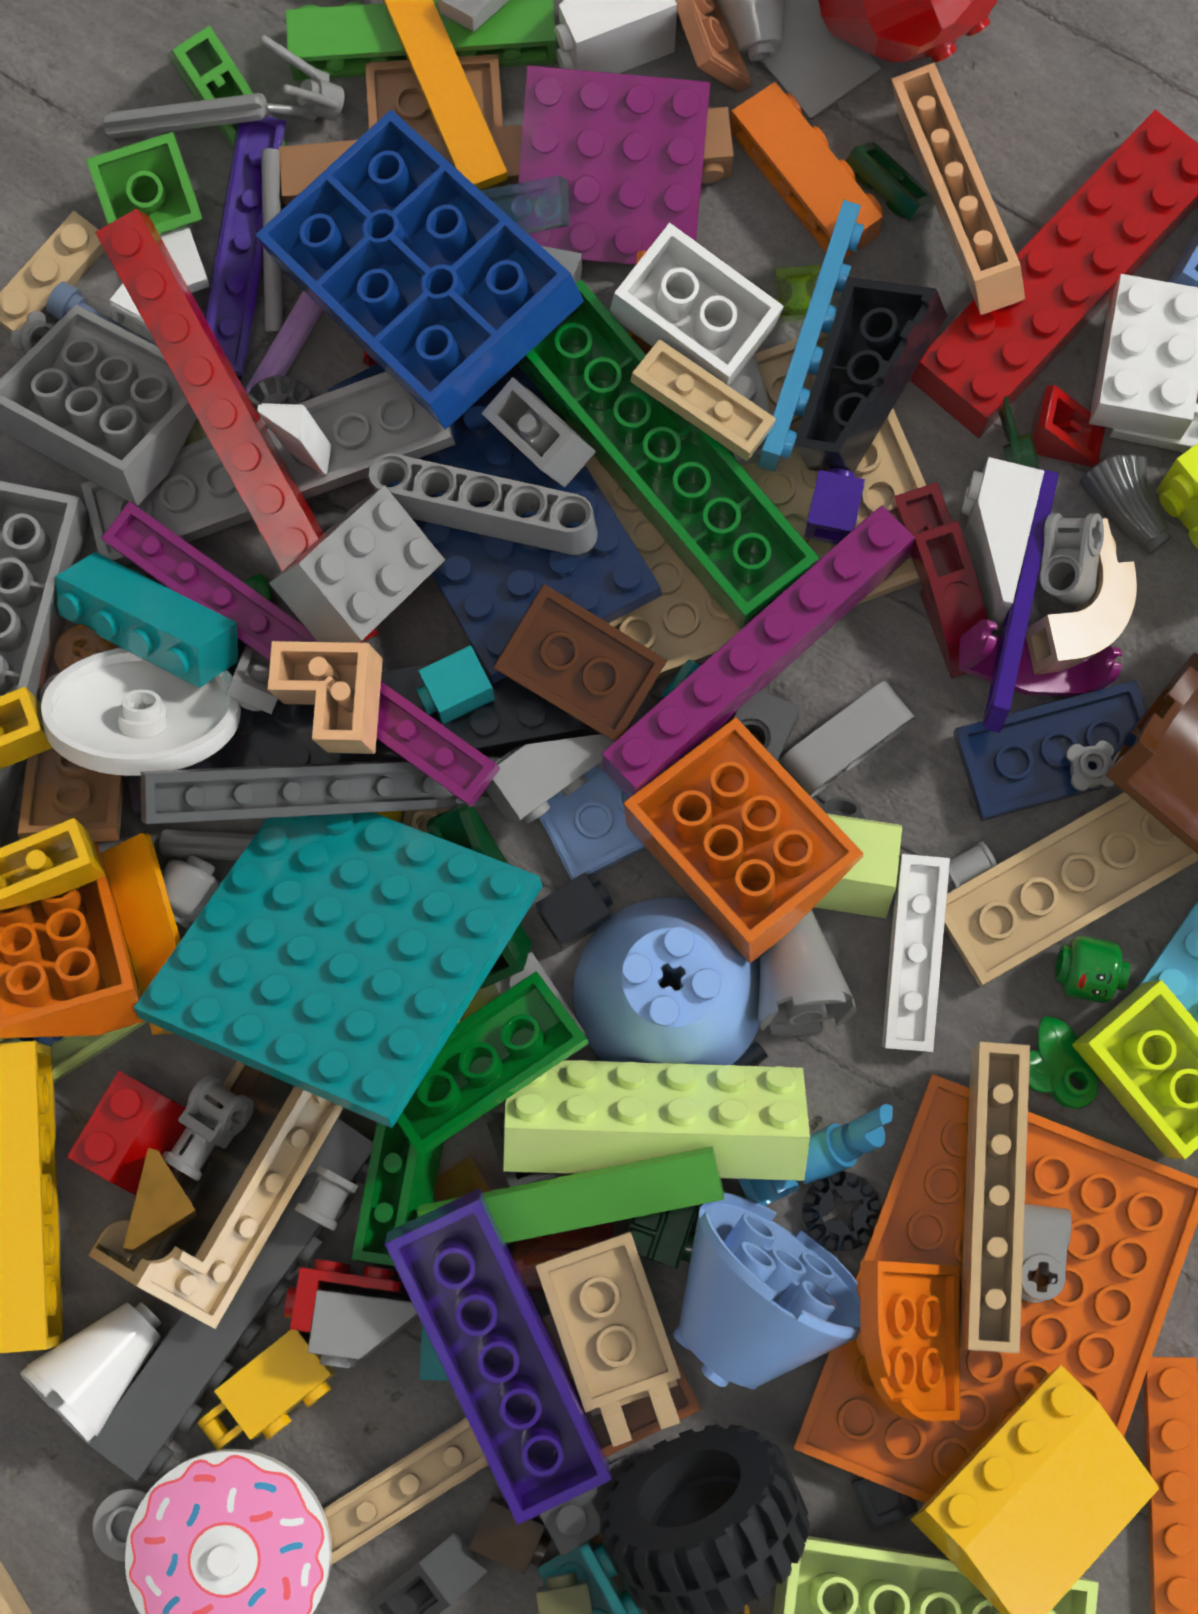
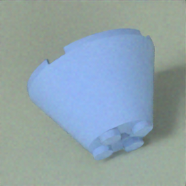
(636, 1019)
(761, 1296)

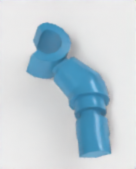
(829, 1153)

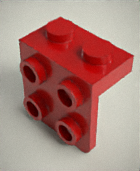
(301, 1299)

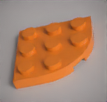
(912, 1337)

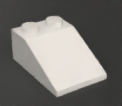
(997, 529)

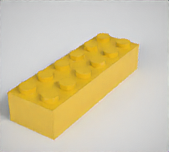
(29, 1201)

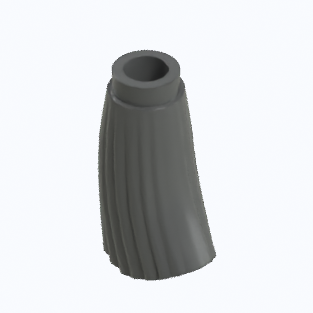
(1122, 493)

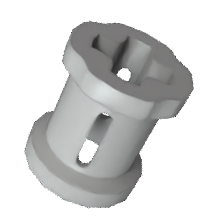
(326, 1197)

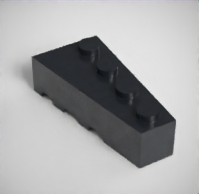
(865, 367)

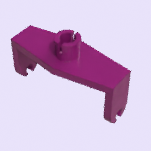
(979, 654)

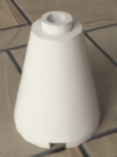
(95, 1367)

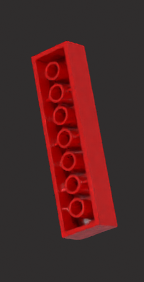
(1066, 275)

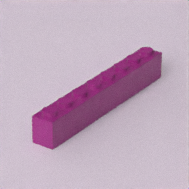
(759, 652)

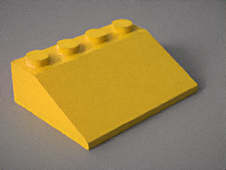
(1038, 1498)

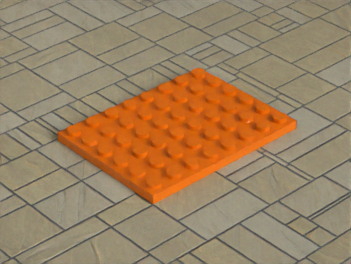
(1121, 1271)

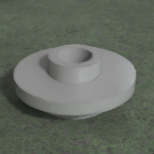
(114, 1520)

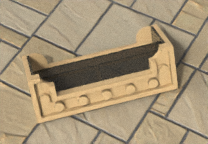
(234, 1200)

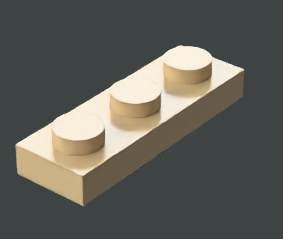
(61, 258)
(703, 400)

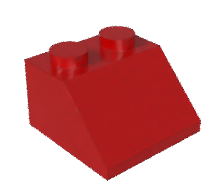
(122, 1130)

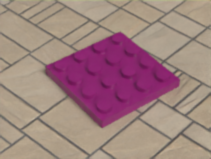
(627, 155)

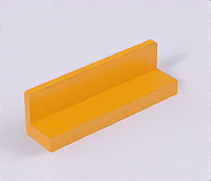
(142, 908)

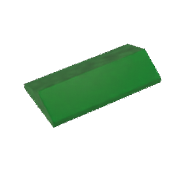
(489, 1061)

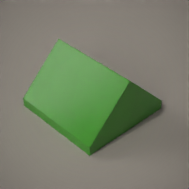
(146, 178)

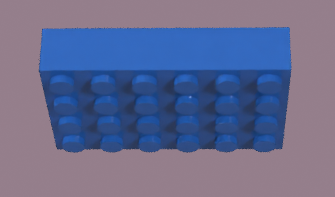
(420, 268)

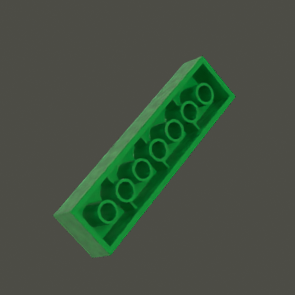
(667, 465)

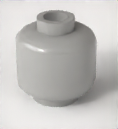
(189, 888)

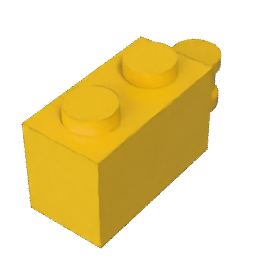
(268, 1390)

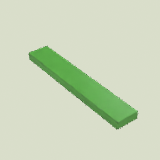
(603, 1195)

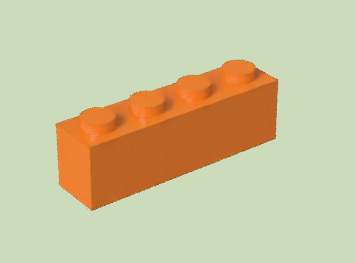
(801, 165)

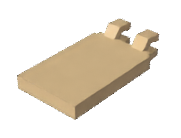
(611, 1332)

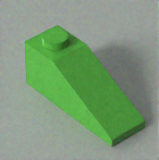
(209, 72)

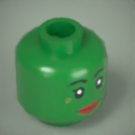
(1091, 969)

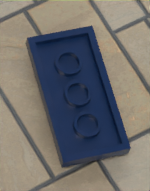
(1028, 757)

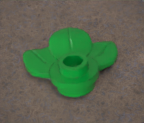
(1056, 1062)

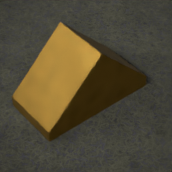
(158, 1206)

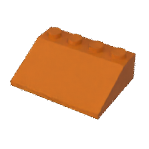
(741, 838)
(66, 966)

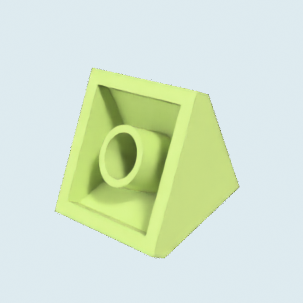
(873, 880)

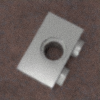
(538, 432)

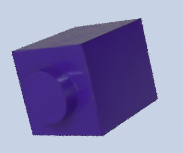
(834, 505)

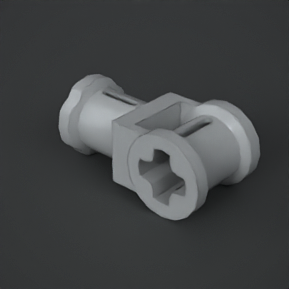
(208, 1124)

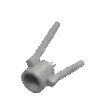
(314, 96)

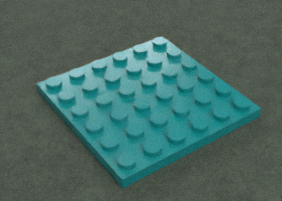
(341, 955)

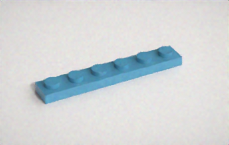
(806, 353)

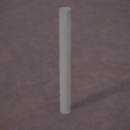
(272, 272)

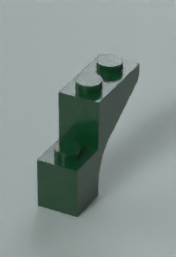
(466, 828)

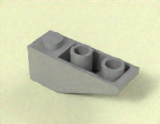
(542, 770)

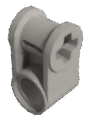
(1069, 548)
(1045, 1246)

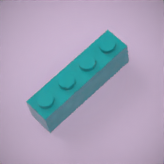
(147, 619)

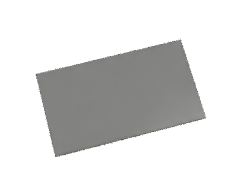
(814, 62)

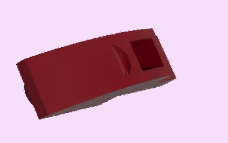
(943, 567)

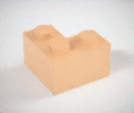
(339, 681)

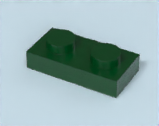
(881, 172)

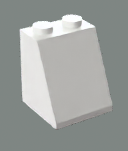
(614, 33)

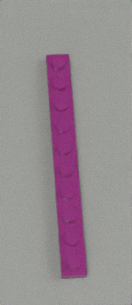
(259, 622)

